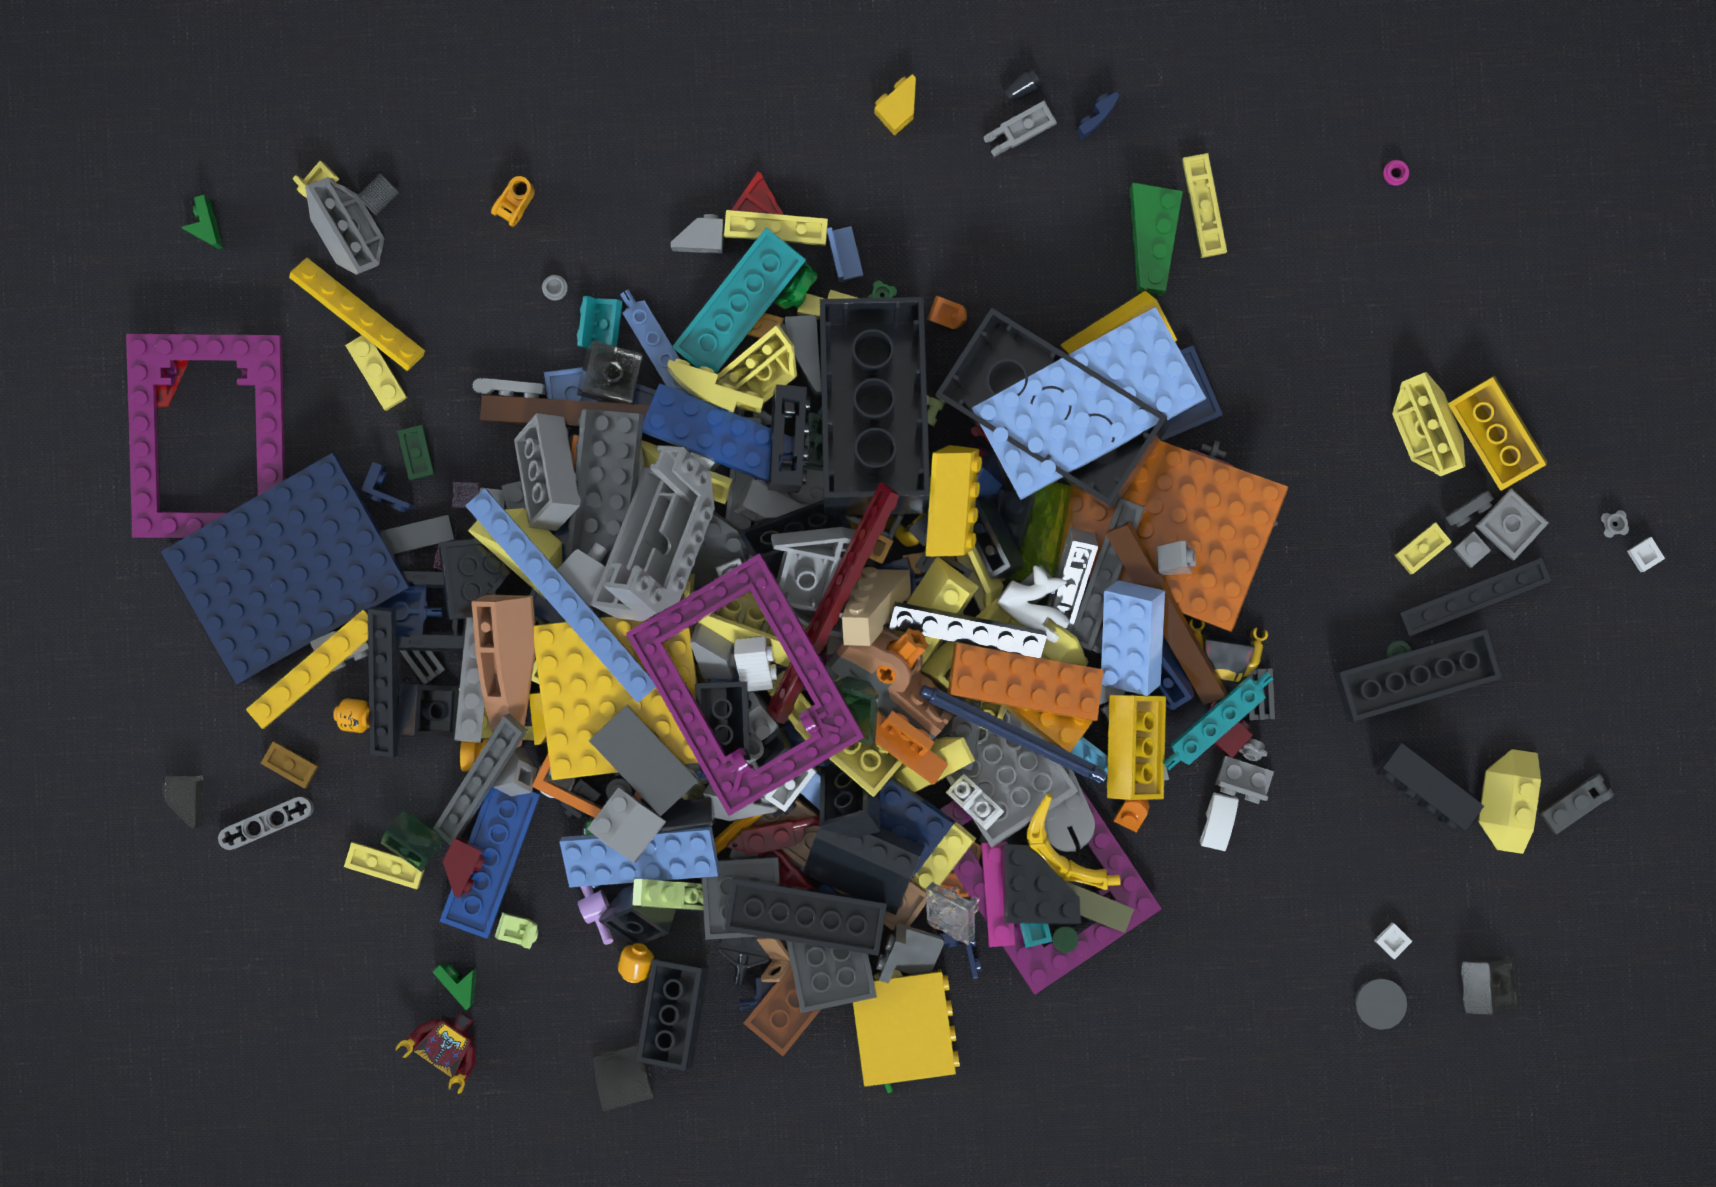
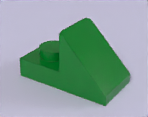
(207, 227)
(462, 989)

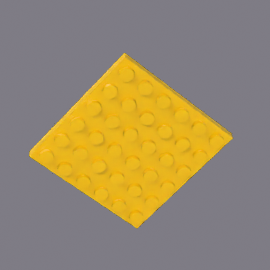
(584, 696)

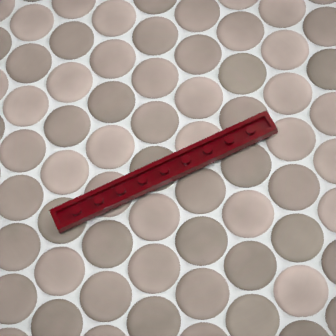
(837, 594)

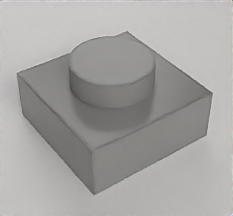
(1471, 549)

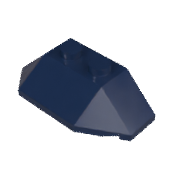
(1174, 681)

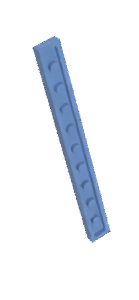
(561, 595)

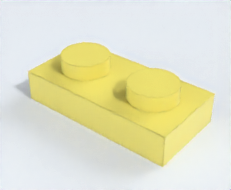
(1423, 548)

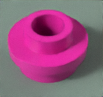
(1401, 167)

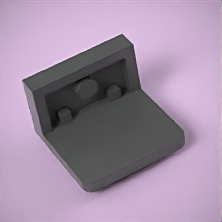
(909, 952)

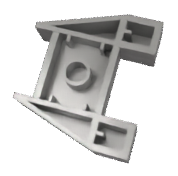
(808, 568)

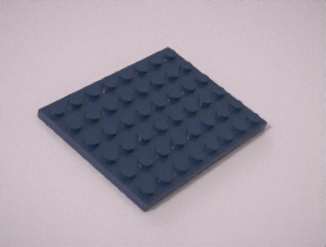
(285, 568)

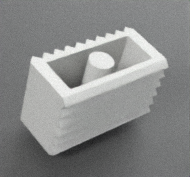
(754, 663)

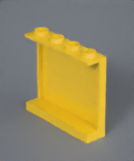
(906, 1030)

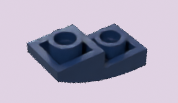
(1102, 109)

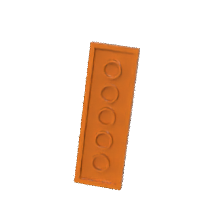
(1025, 682)

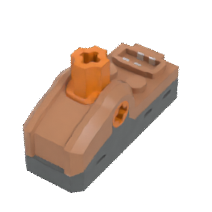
(893, 670)

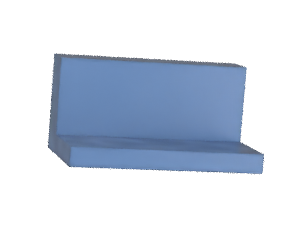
(844, 253)

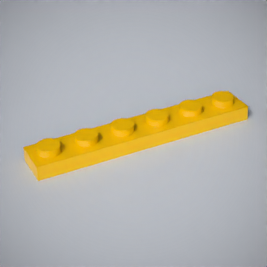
(357, 314)
(310, 671)

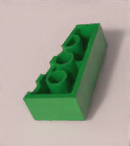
(1154, 230)

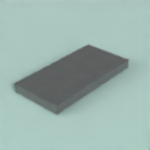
(643, 760)

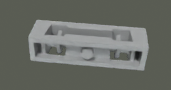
(1074, 569)

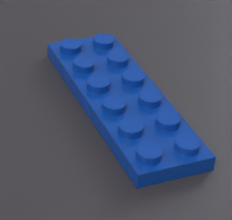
(712, 432)
(501, 832)

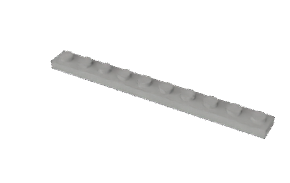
(470, 699)

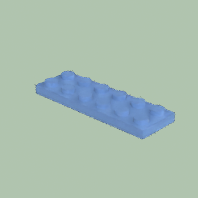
(667, 857)

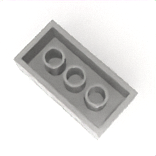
(547, 472)

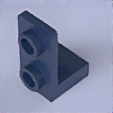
(377, 477)
(974, 962)

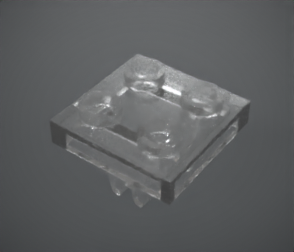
(951, 912)

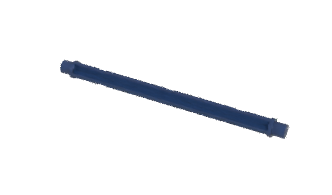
(1012, 733)

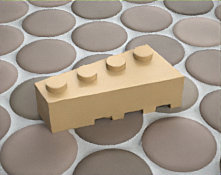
(872, 603)

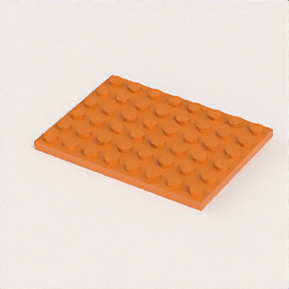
(1209, 506)

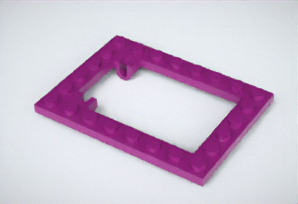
(147, 355)
(731, 776)
(1043, 963)

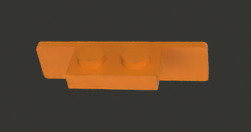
(909, 746)

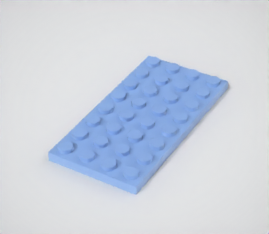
(1135, 357)

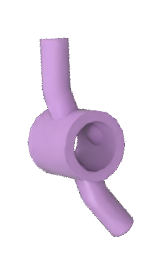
(592, 908)

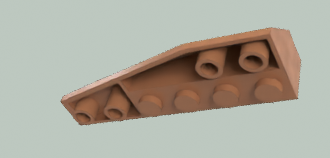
(504, 654)

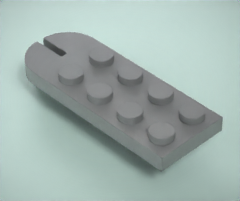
(1070, 813)

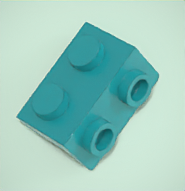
(599, 321)

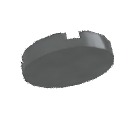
(1381, 1003)

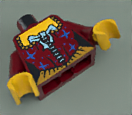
(445, 1046)

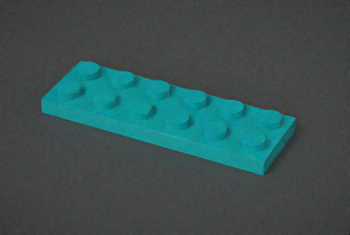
(739, 302)

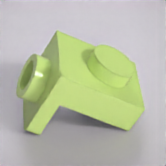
(517, 930)

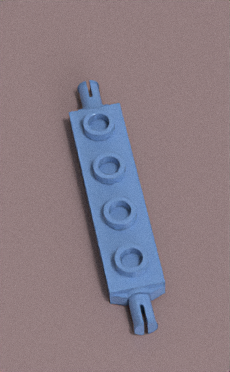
(651, 338)

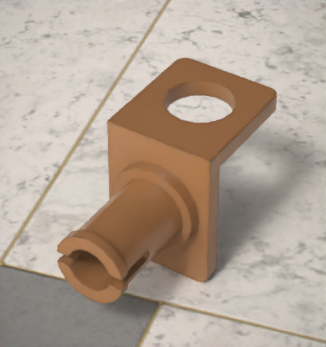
(778, 954)

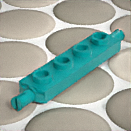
(1218, 721)

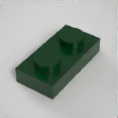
(416, 452)

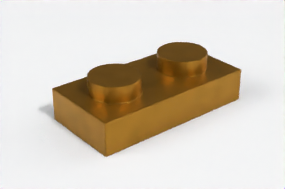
(289, 764)

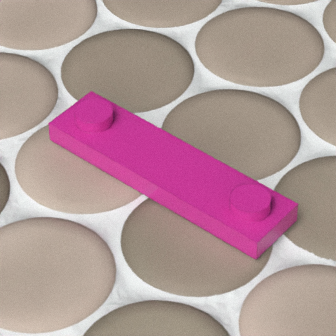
(998, 932)

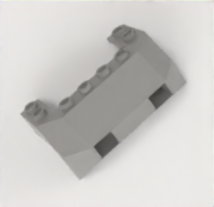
(657, 538)

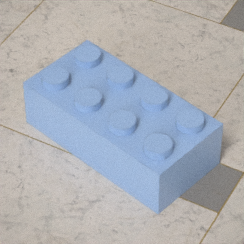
(1132, 637)

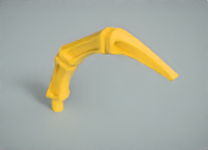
(1066, 869)

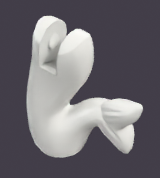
(1016, 597)

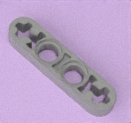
(266, 823)

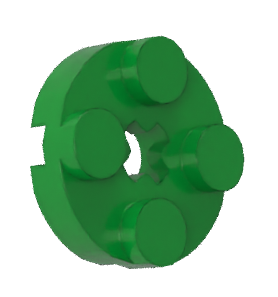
(796, 289)

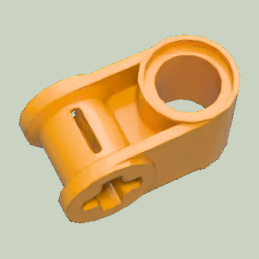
(513, 202)

